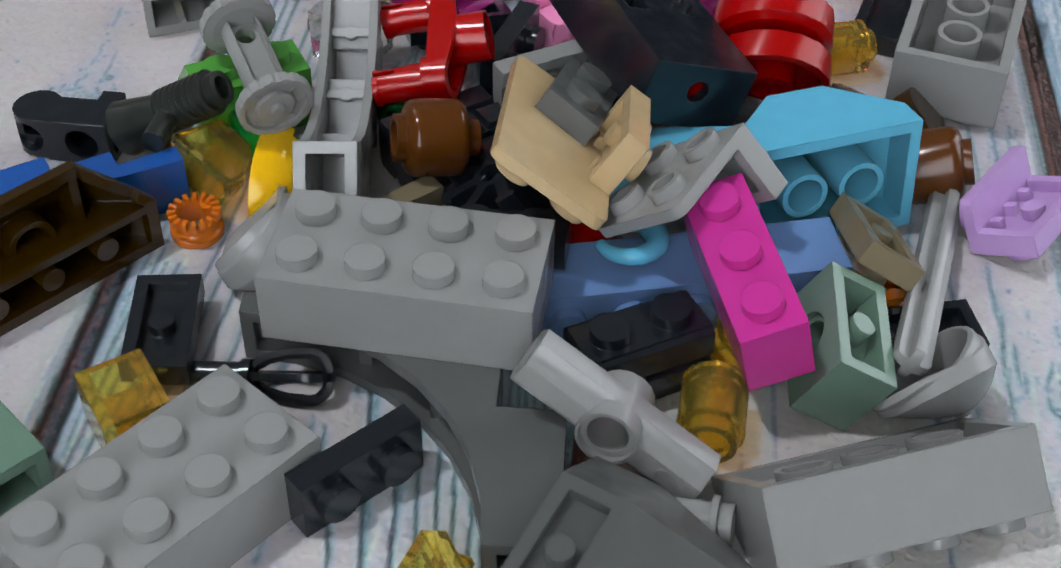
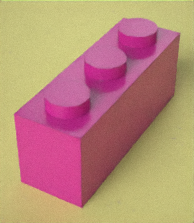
(749, 285)

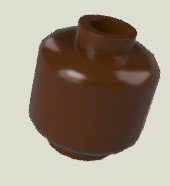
(434, 137)
(943, 163)

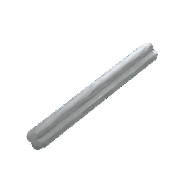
(924, 304)

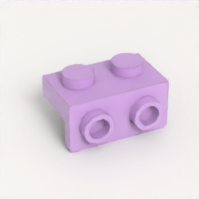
(1012, 209)

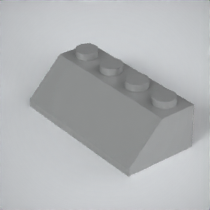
(888, 495)

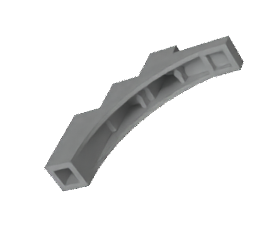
(343, 120)

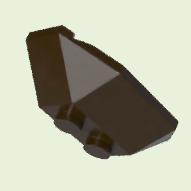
(68, 235)

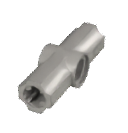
(615, 416)

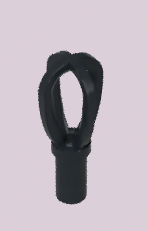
(251, 371)

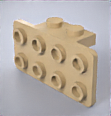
(571, 175)

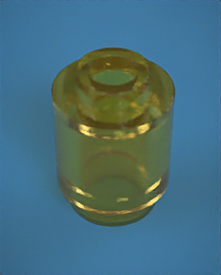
(852, 47)
(714, 406)

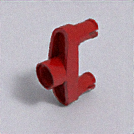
(450, 46)

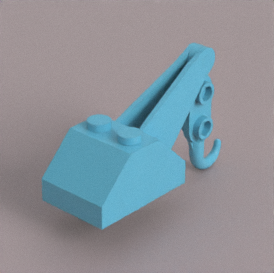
(823, 147)

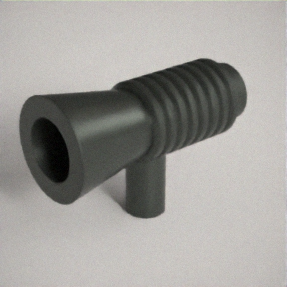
(151, 119)

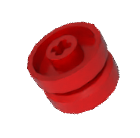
(782, 41)

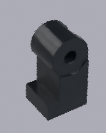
(64, 126)

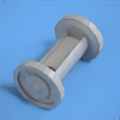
(270, 96)

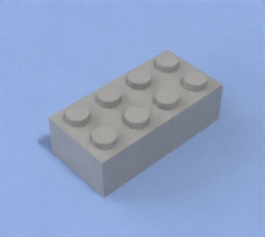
(958, 56)
(406, 278)
(173, 491)

